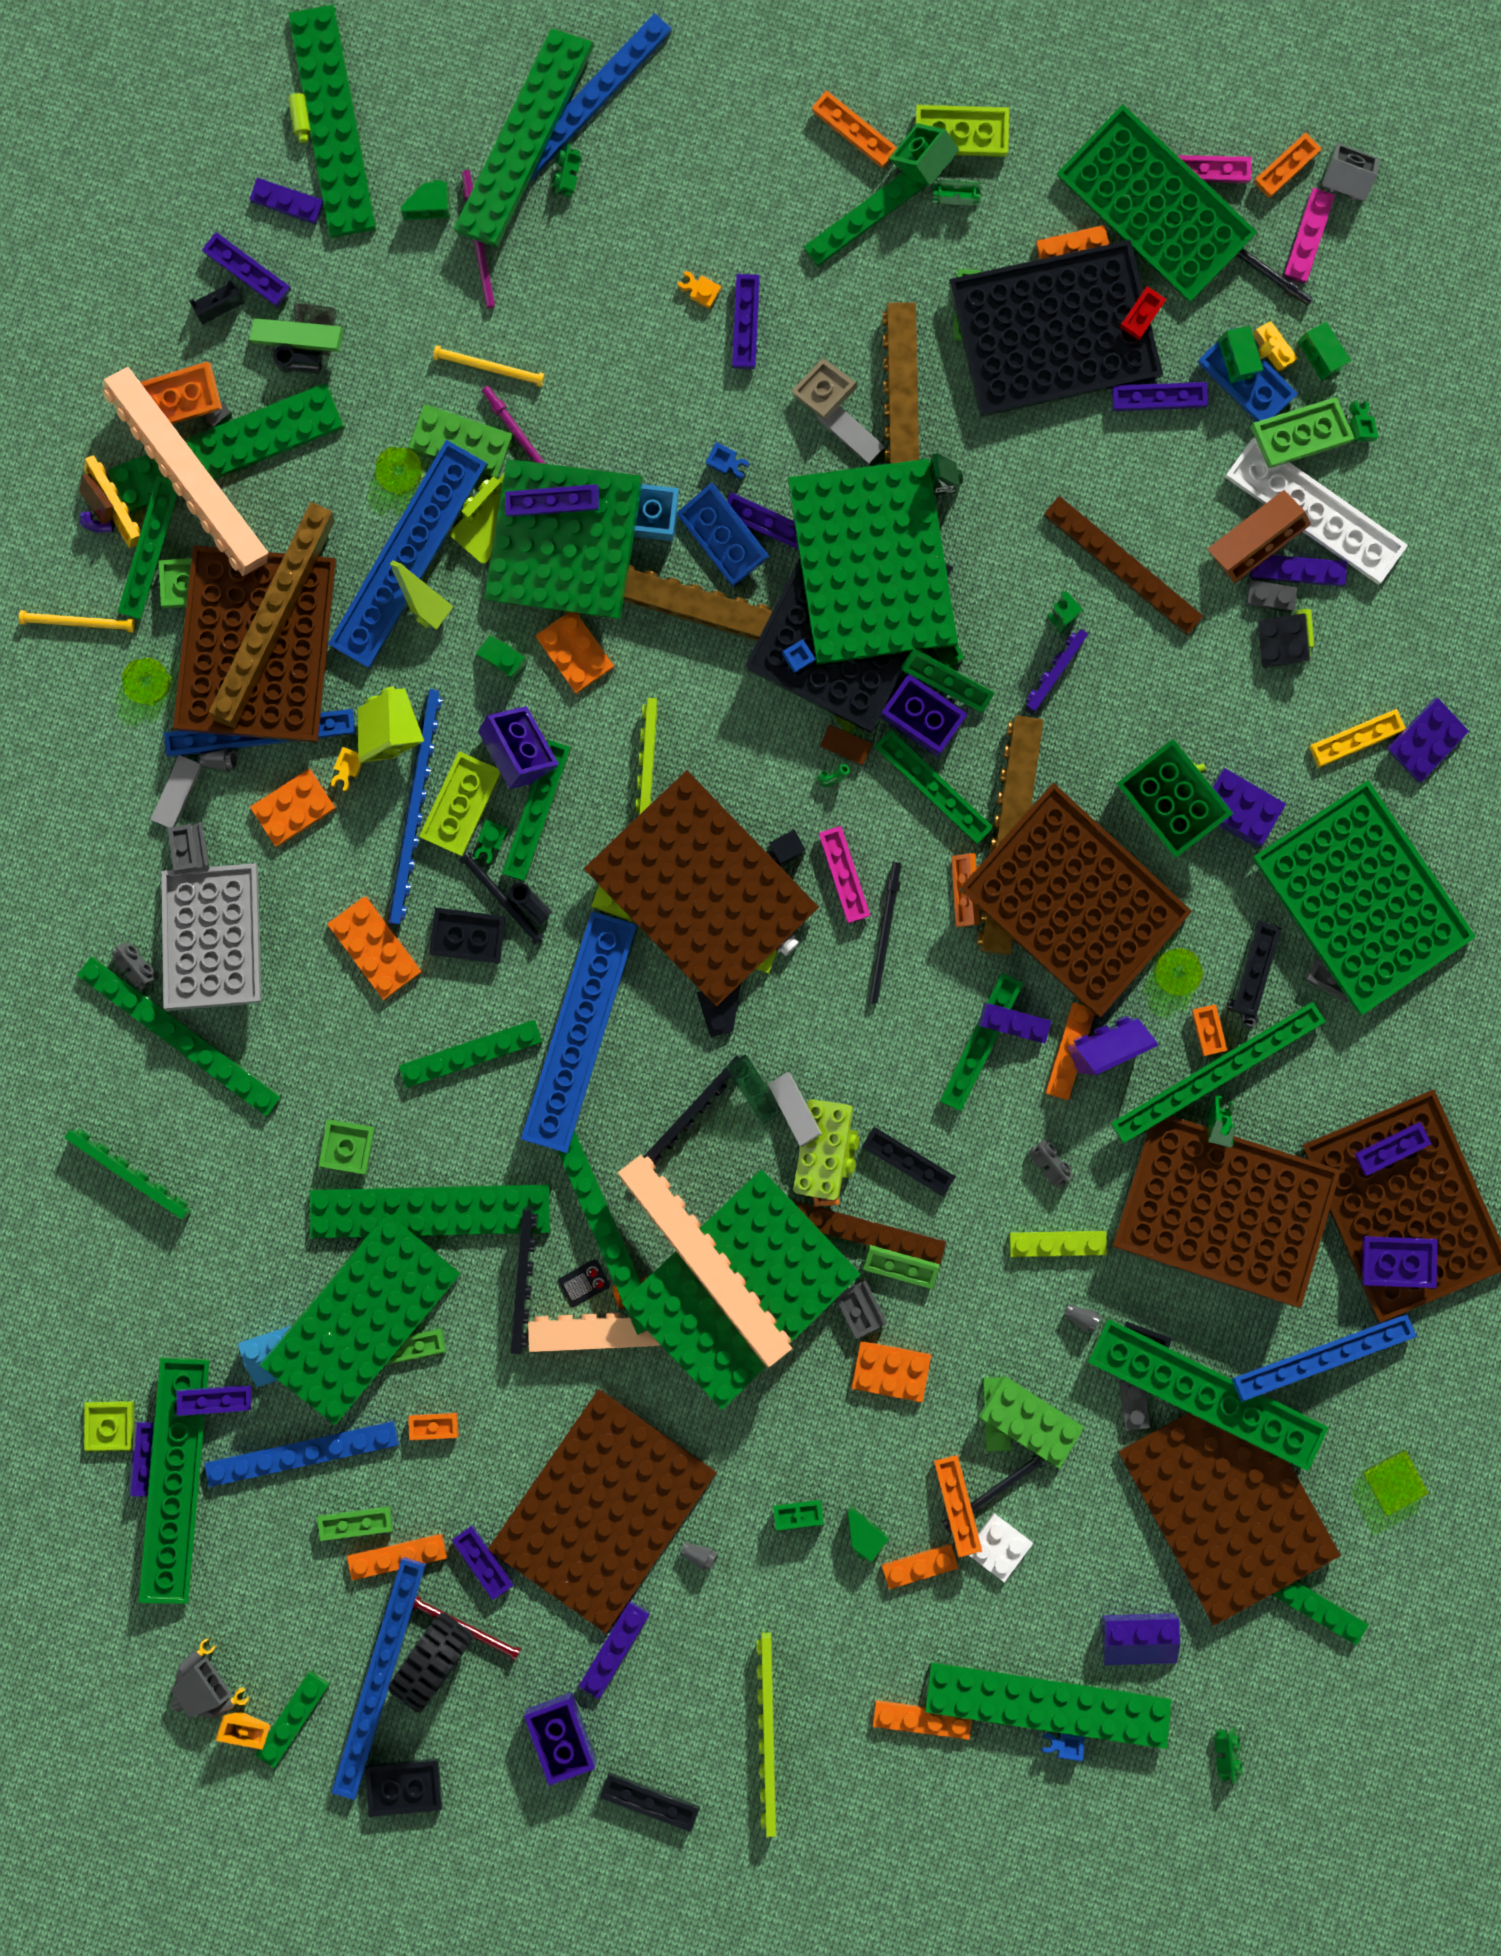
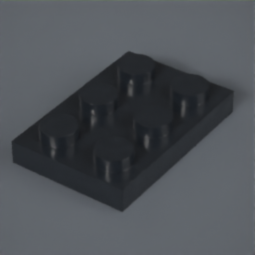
(467, 935)
(403, 1787)

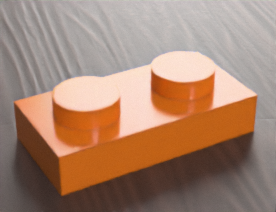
(1209, 1030)
(433, 1426)

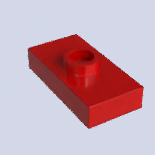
(1143, 313)

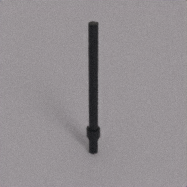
(1291, 288)
(893, 886)

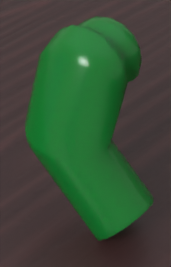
(836, 777)

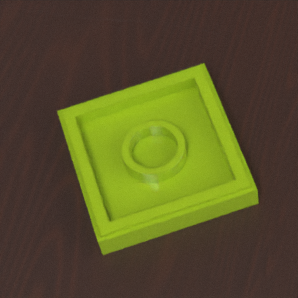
(108, 1426)

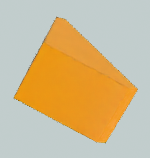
(242, 1730)

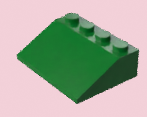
(1174, 798)

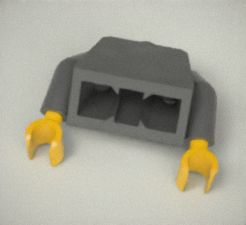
(201, 1689)

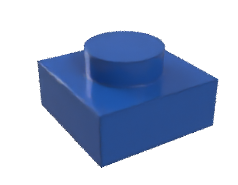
(798, 656)

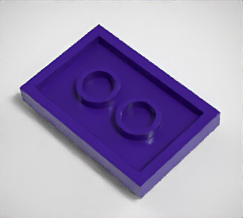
(1427, 740)
(1399, 1262)

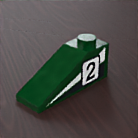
(944, 475)

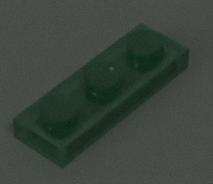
(754, 1089)

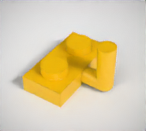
(1274, 346)

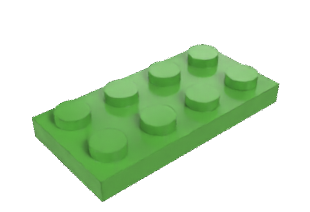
(1302, 432)
(479, 439)
(1031, 1421)

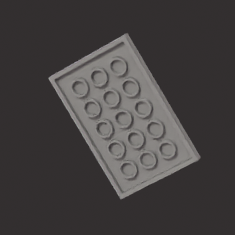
(211, 937)

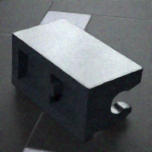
(216, 302)

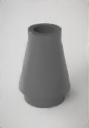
(219, 759)
(1083, 1318)
(699, 1555)

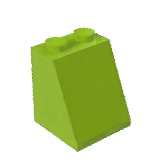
(387, 726)

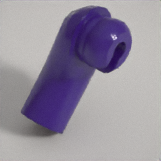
(87, 522)

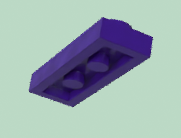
(286, 201)
(1014, 1023)
(1392, 1149)
(213, 1400)
(141, 1458)
(482, 1562)

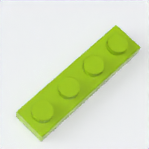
(1057, 1243)

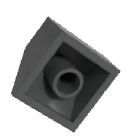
(1350, 172)

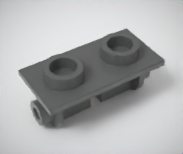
(127, 957)
(1058, 1169)

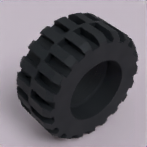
(430, 1662)

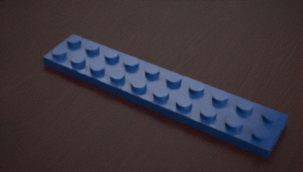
(413, 545)
(579, 1032)

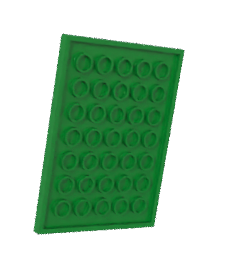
(872, 561)
(1363, 897)
(779, 1258)

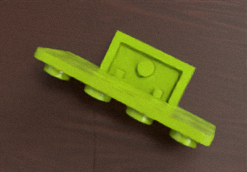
(478, 525)
(830, 1155)

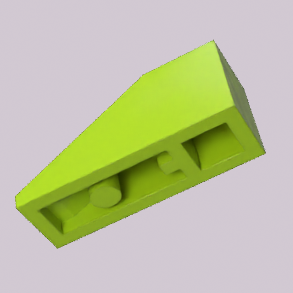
(421, 599)

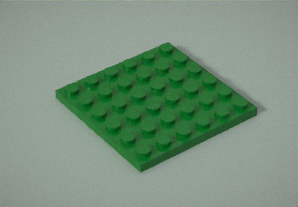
(565, 558)

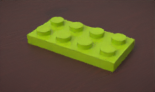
(973, 129)
(460, 804)

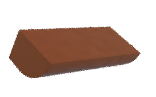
(1259, 536)

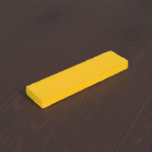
(1357, 738)

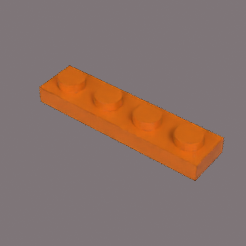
(853, 129)
(1064, 1069)
(958, 1506)
(389, 1557)
(914, 1719)

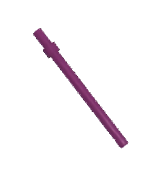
(479, 247)
(499, 408)

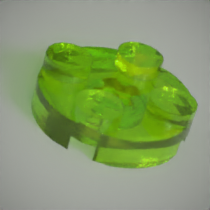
(411, 474)
(132, 682)
(1190, 966)

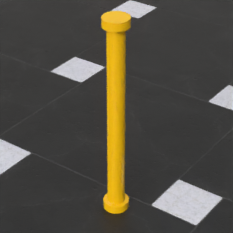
(488, 366)
(25, 618)

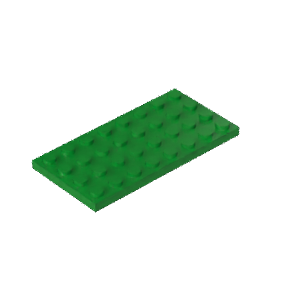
(1156, 203)
(360, 1319)

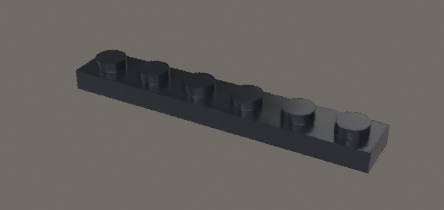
(685, 1121)
(523, 1290)

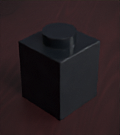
(786, 848)

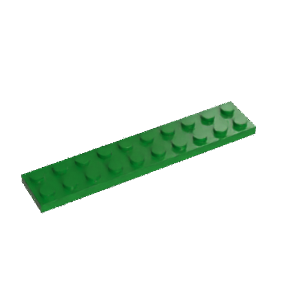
(332, 121)
(524, 137)
(239, 442)
(428, 1210)
(1207, 1394)
(172, 1486)
(1048, 1705)

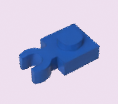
(724, 459)
(1068, 1746)

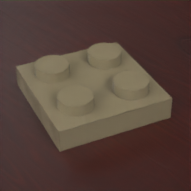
(824, 389)

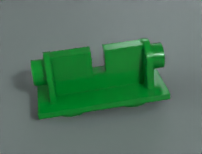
(567, 162)
(956, 192)
(1229, 1765)

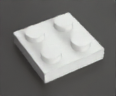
(1001, 1547)

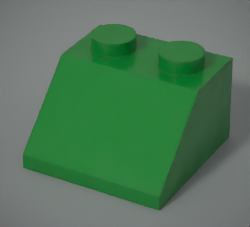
(924, 153)

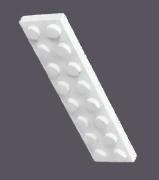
(1333, 520)

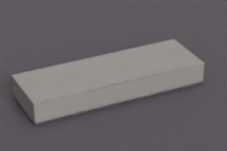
(853, 435)
(176, 792)
(795, 1109)

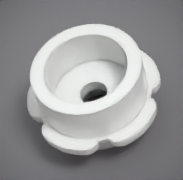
(788, 945)

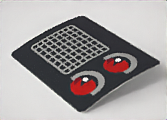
(583, 1283)

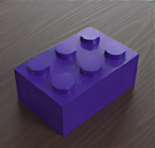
(923, 715)
(1252, 808)
(560, 1738)

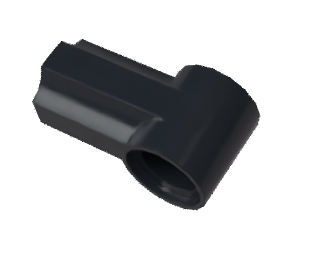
(300, 360)
(531, 905)

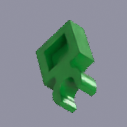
(1362, 425)
(491, 837)

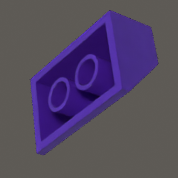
(517, 746)
(1111, 1046)
(1141, 1639)

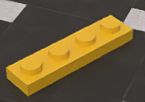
(120, 514)

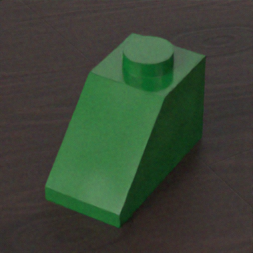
(428, 202)
(502, 657)
(865, 1536)

